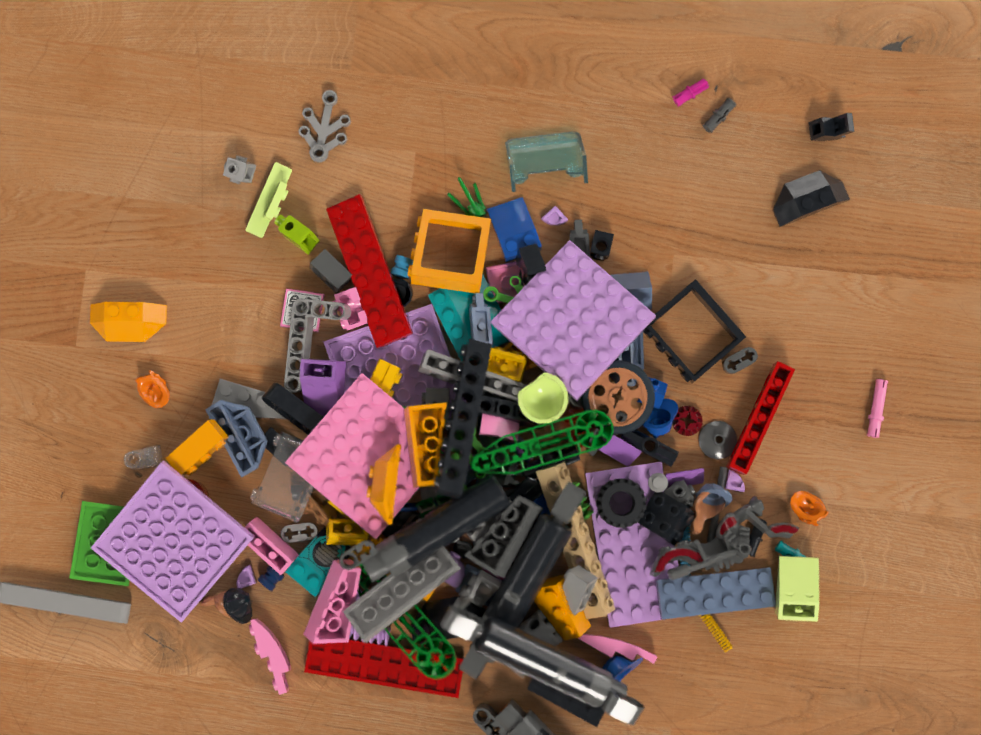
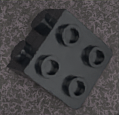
(666, 517)

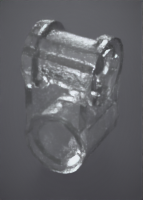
(147, 458)

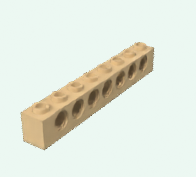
(580, 548)

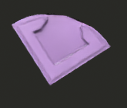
(554, 217)
(734, 482)
(246, 577)

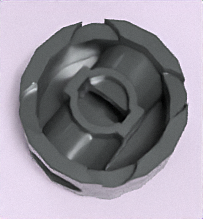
(541, 628)

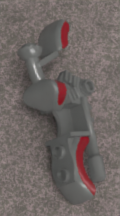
(728, 546)

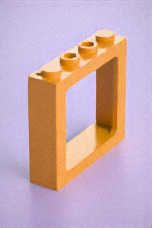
(446, 279)

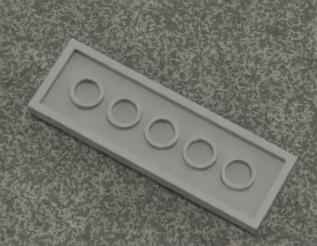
(398, 594)

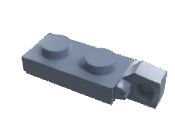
(480, 320)

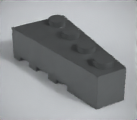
(506, 537)

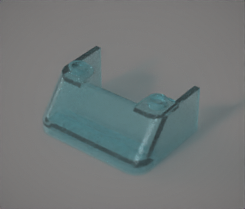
(545, 154)

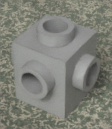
(239, 170)

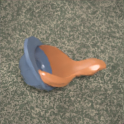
(708, 503)

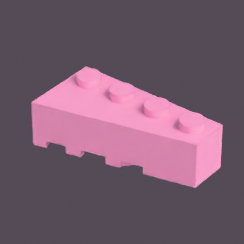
(339, 591)

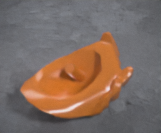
(153, 390)
(808, 507)

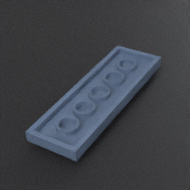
(715, 593)

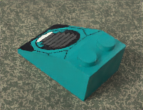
(315, 562)

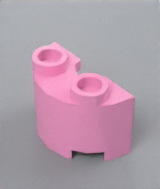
(358, 315)

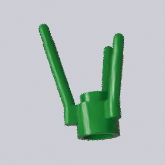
(474, 208)

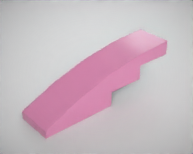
(610, 645)

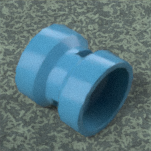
(401, 268)

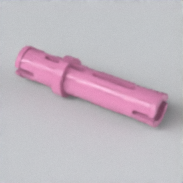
(877, 408)

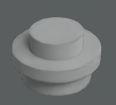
(657, 482)

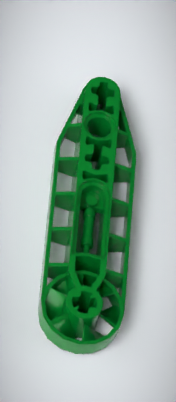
(533, 448)
(424, 657)

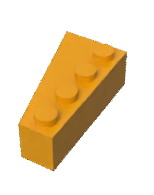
(424, 440)

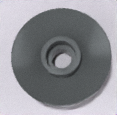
(708, 442)

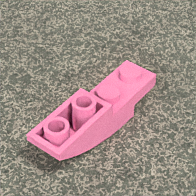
(269, 646)

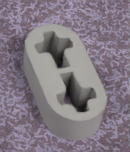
(300, 537)

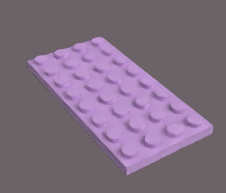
(628, 551)

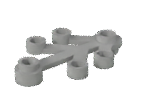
(324, 129)

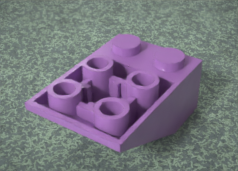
(322, 383)

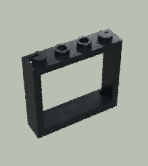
(716, 312)

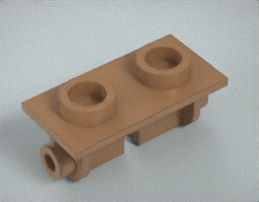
(322, 512)

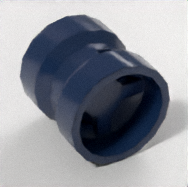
(270, 578)

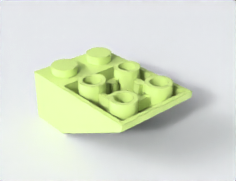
(797, 588)

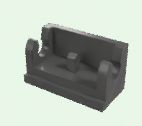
(330, 271)

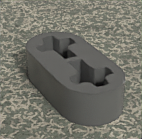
(742, 364)

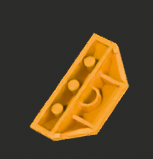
(127, 320)
(384, 483)

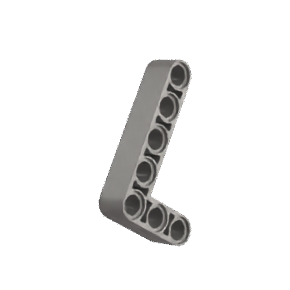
(305, 336)

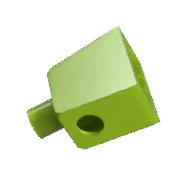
(297, 233)

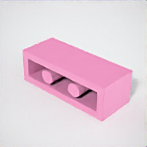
(270, 546)

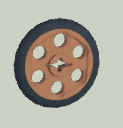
(644, 392)

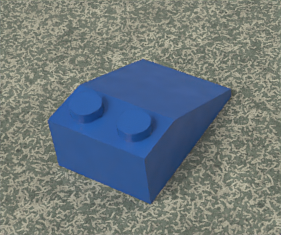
(513, 227)

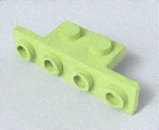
(268, 202)

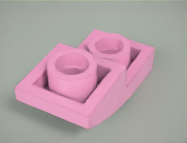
(498, 427)

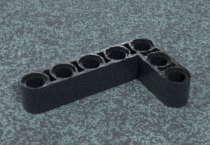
(511, 408)

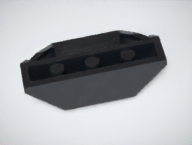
(808, 196)
(435, 613)

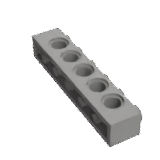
(445, 369)

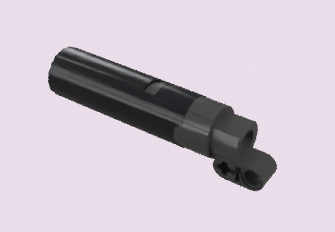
(433, 531)

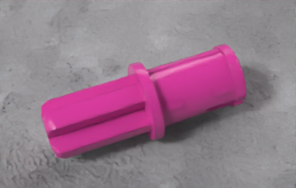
(690, 92)

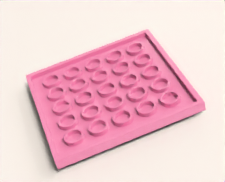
(347, 443)

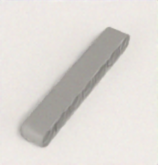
(64, 602)

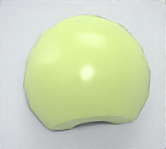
(543, 399)

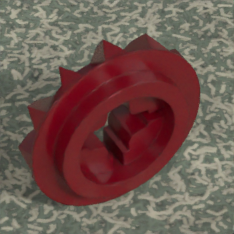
(692, 428)

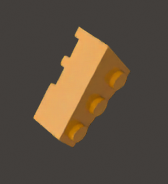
(197, 448)
(555, 607)

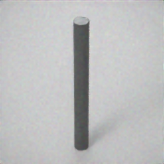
(714, 520)

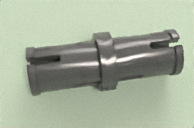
(719, 115)

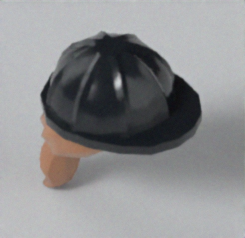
(231, 603)

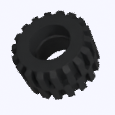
(638, 506)

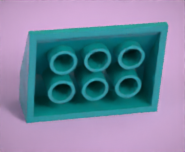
(454, 315)

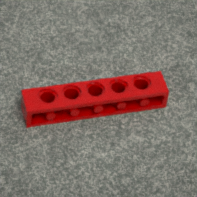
(760, 418)

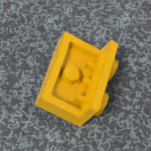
(507, 364)

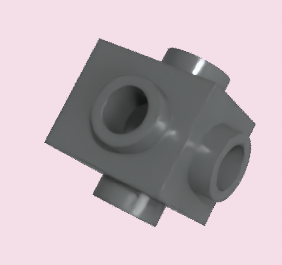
(681, 492)

